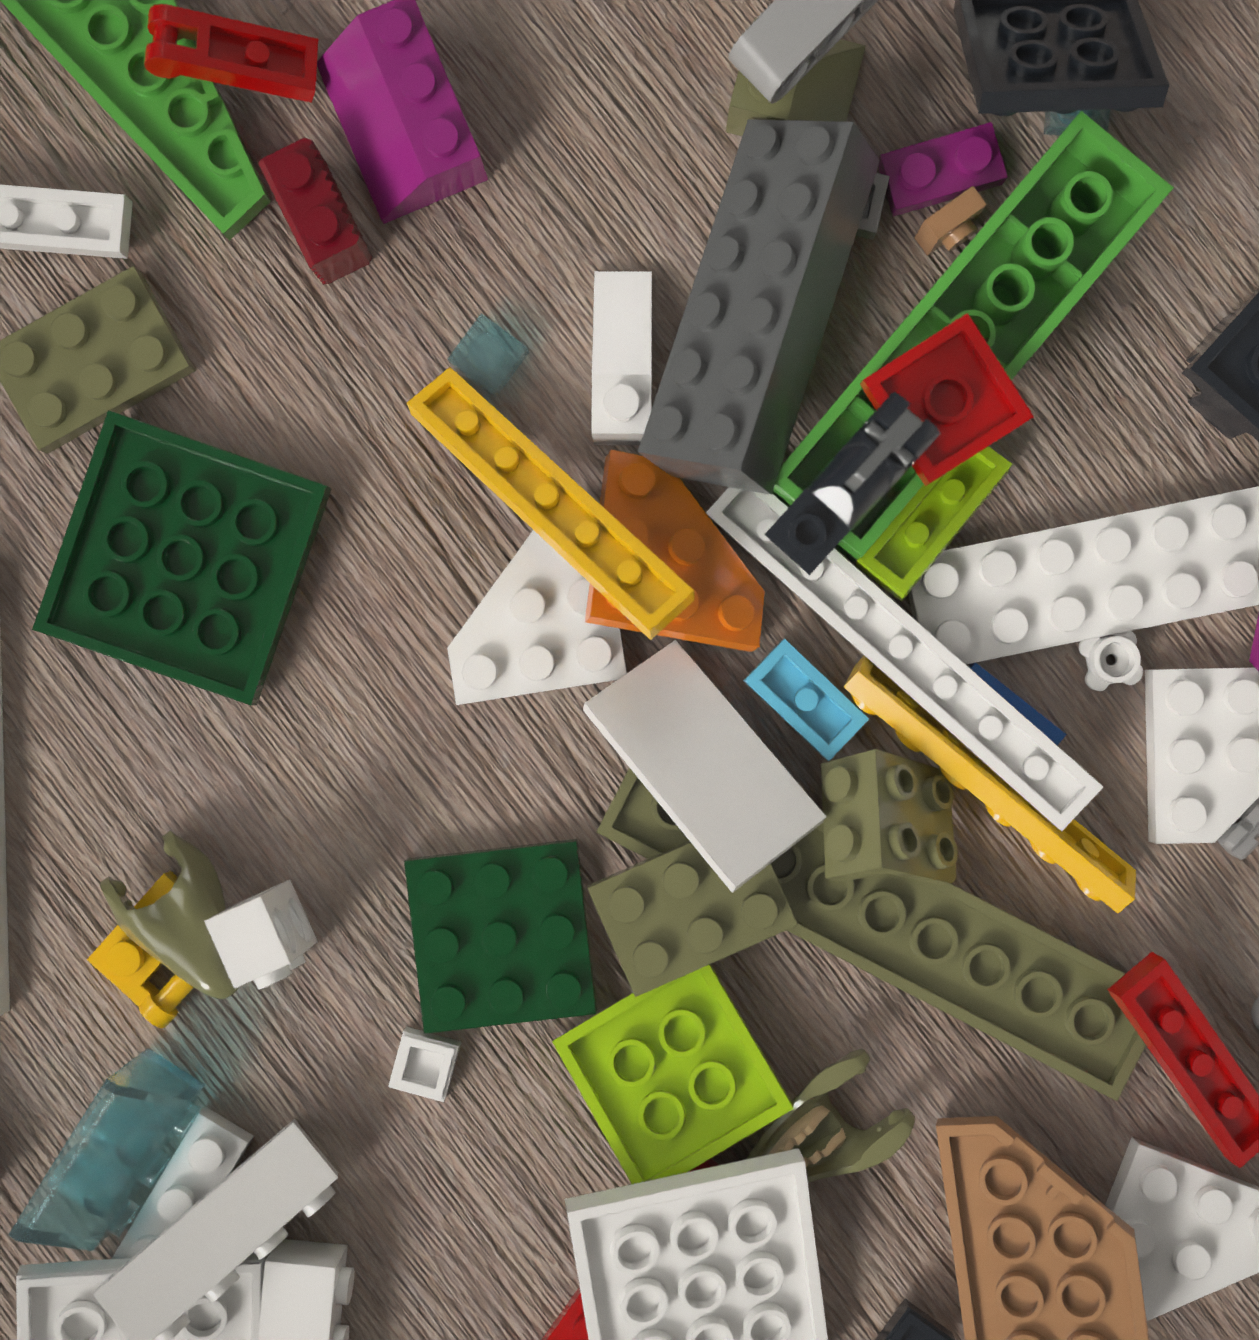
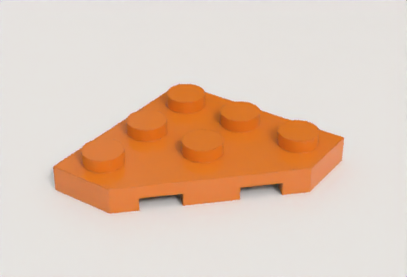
(681, 534)

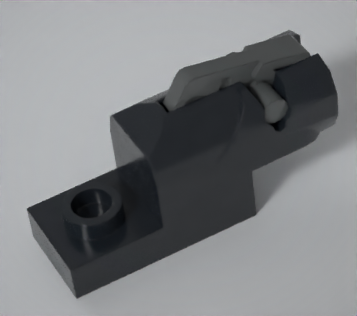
(852, 483)

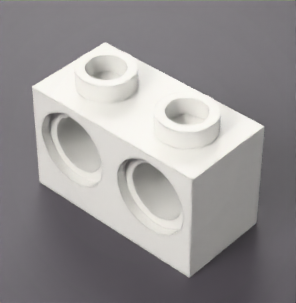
(262, 936)

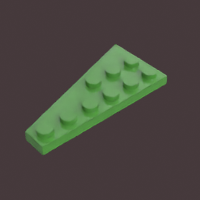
(172, 119)

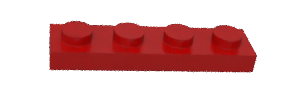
(1191, 1055)

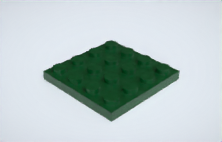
(182, 558)

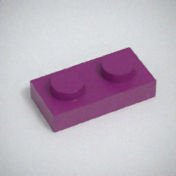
(942, 169)

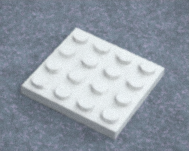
(702, 1255)

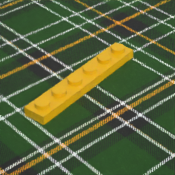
(552, 503)
(1092, 863)

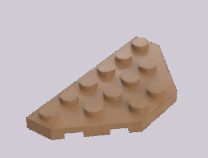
(1033, 1243)

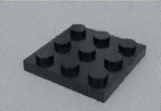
(1059, 56)

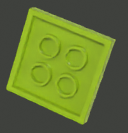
(672, 1076)

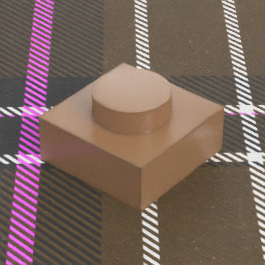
(951, 223)

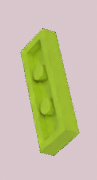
(931, 522)

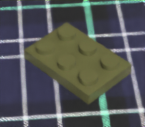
(90, 359)
(680, 915)

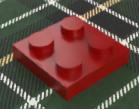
(958, 389)

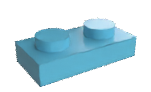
(806, 699)

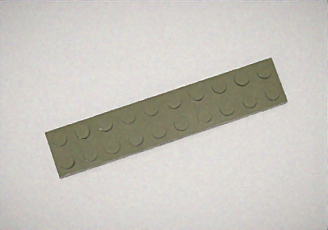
(938, 949)

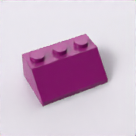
(399, 111)

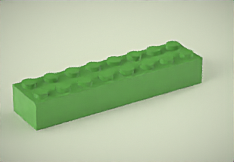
(1012, 282)

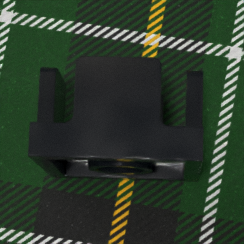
(1228, 372)

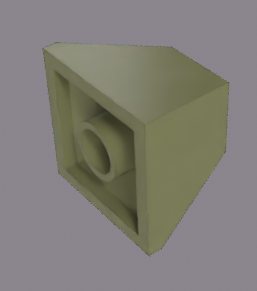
(819, 96)

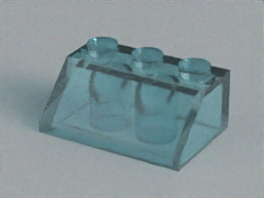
(111, 1155)

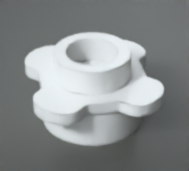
(1127, 663)

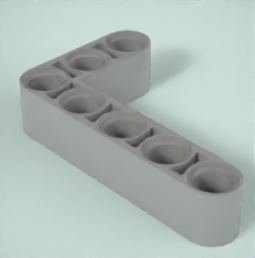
(792, 40)

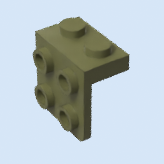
(887, 819)

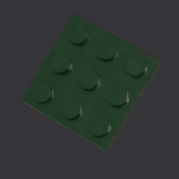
(500, 936)

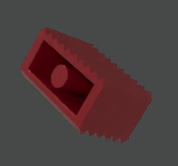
(315, 211)

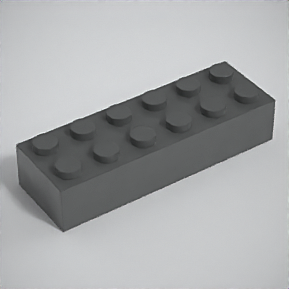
(760, 303)

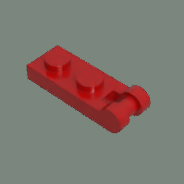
(231, 53)

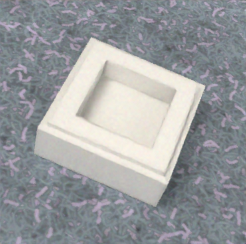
(424, 1064)

